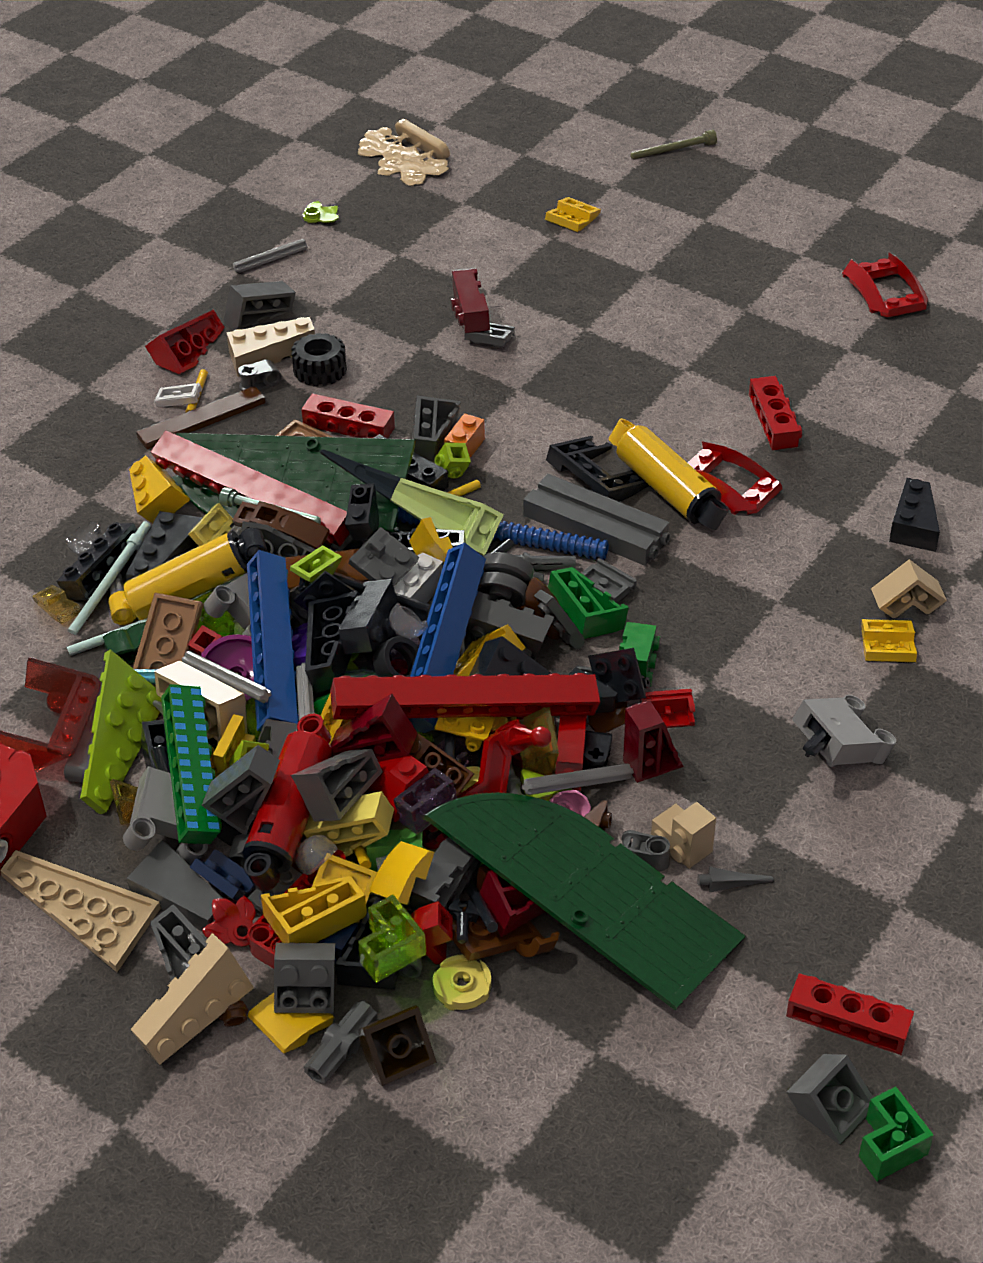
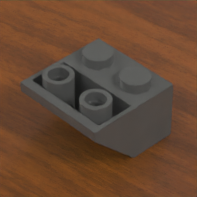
(304, 977)

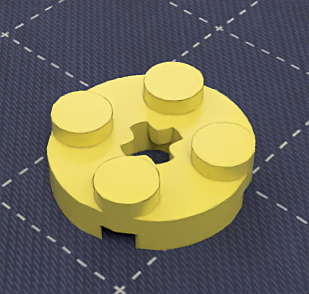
(462, 997)

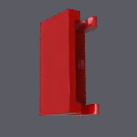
(673, 706)

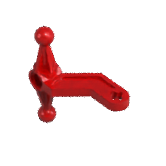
(497, 752)

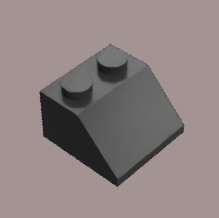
(831, 1096)

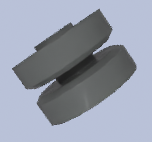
(506, 578)

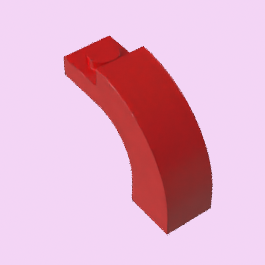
(571, 744)

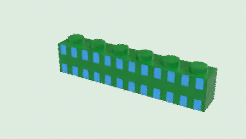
(189, 763)

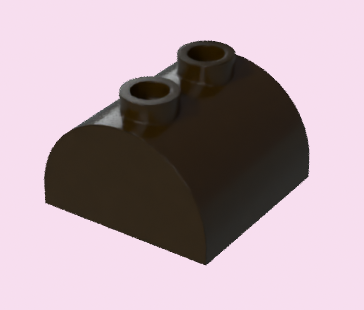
(397, 1045)

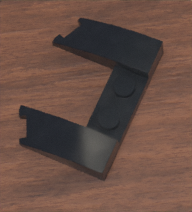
(577, 457)

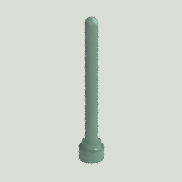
(230, 497)

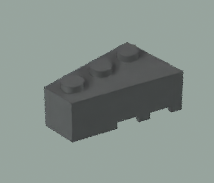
(256, 302)
(242, 788)

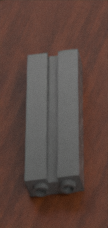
(589, 514)

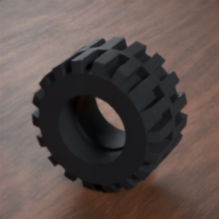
(319, 359)

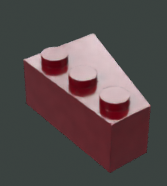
(468, 303)
(378, 728)
(648, 743)
(507, 904)

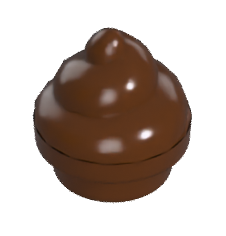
(235, 1014)

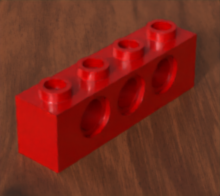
(774, 413)
(347, 417)
(861, 1024)

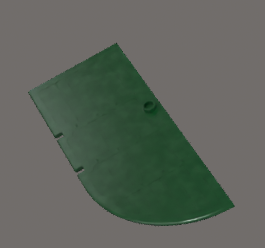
(302, 466)
(593, 888)

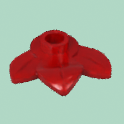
(229, 918)

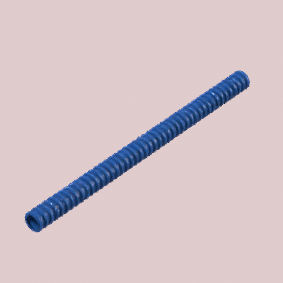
(539, 538)

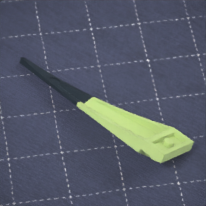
(421, 501)

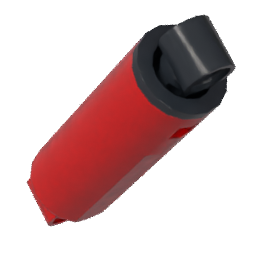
(283, 811)

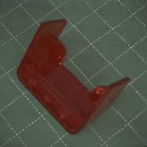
(71, 695)

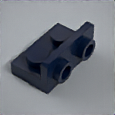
(224, 875)

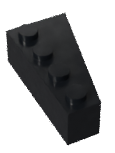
(164, 542)

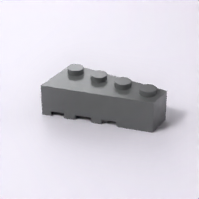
(492, 615)

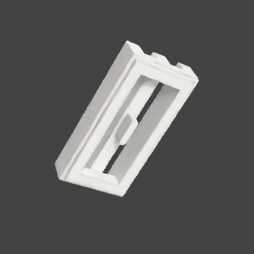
(178, 395)

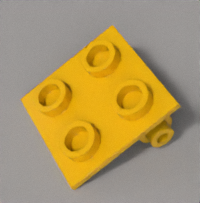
(473, 728)

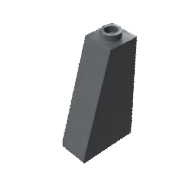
(171, 881)

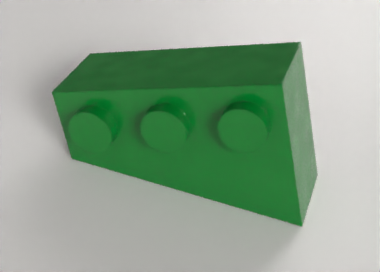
(586, 606)
(644, 641)

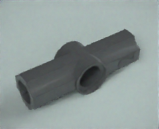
(339, 1043)

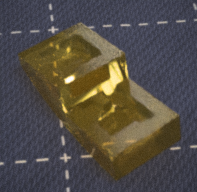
(55, 603)

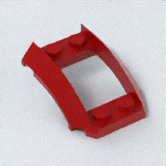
(861, 277)
(754, 498)

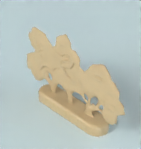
(406, 159)

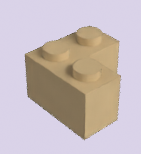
(908, 587)
(688, 832)

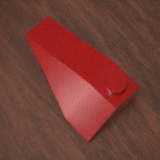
(183, 345)
(396, 777)

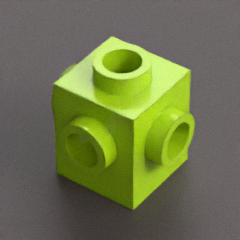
(453, 458)

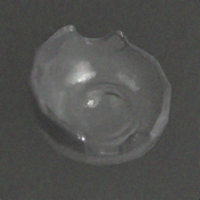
(83, 539)
(406, 622)
(313, 853)

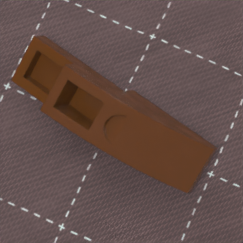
(283, 520)

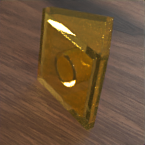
(540, 759)

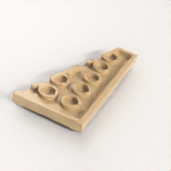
(91, 910)

